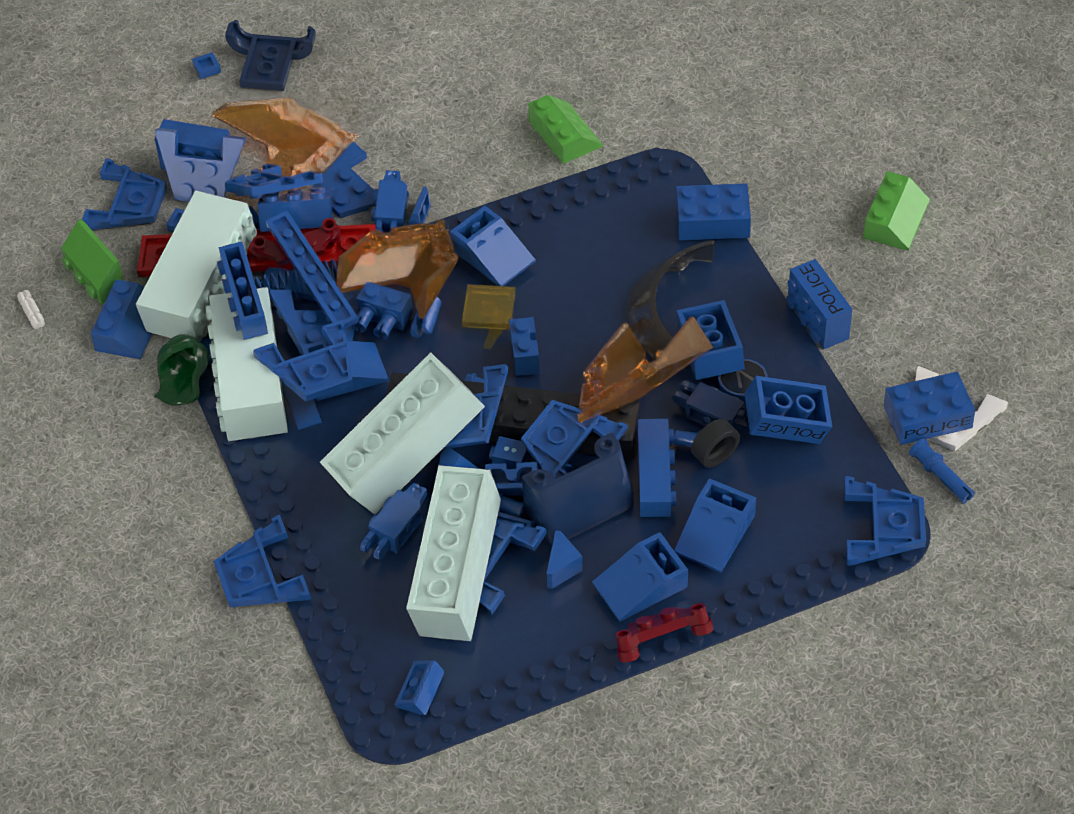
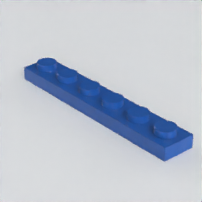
(311, 269)

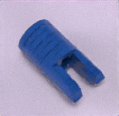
(427, 324)

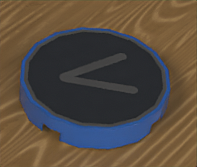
(737, 382)

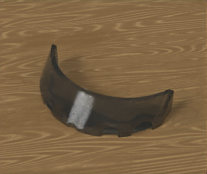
(641, 307)

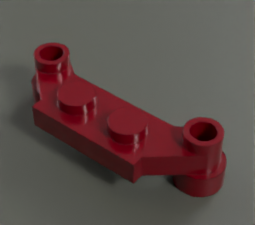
(318, 239)
(659, 624)

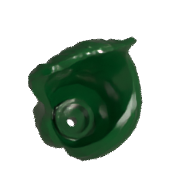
(179, 369)

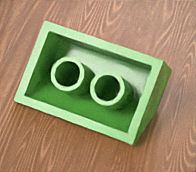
(562, 128)
(896, 212)
(90, 261)

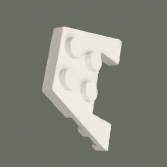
(987, 411)

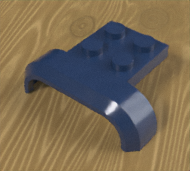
(267, 56)

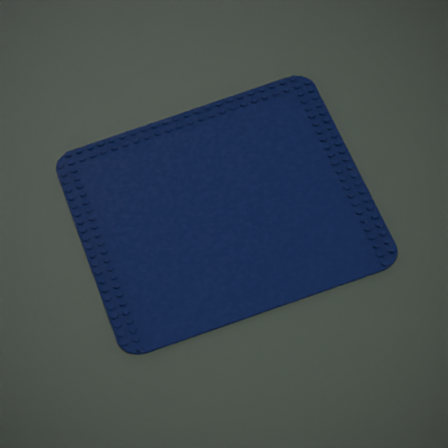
(557, 644)

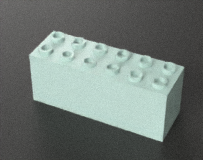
(188, 269)
(246, 389)
(402, 434)
(454, 553)

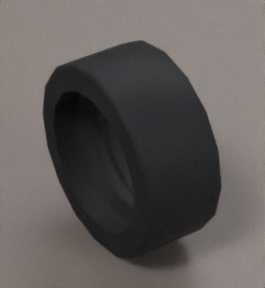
(715, 443)

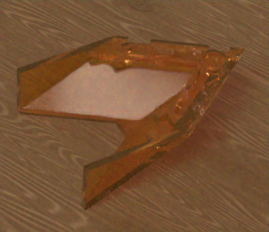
(292, 135)
(408, 256)
(623, 373)

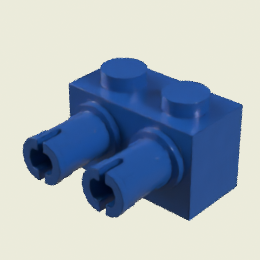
(383, 306)

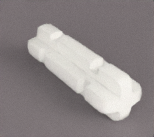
(31, 309)

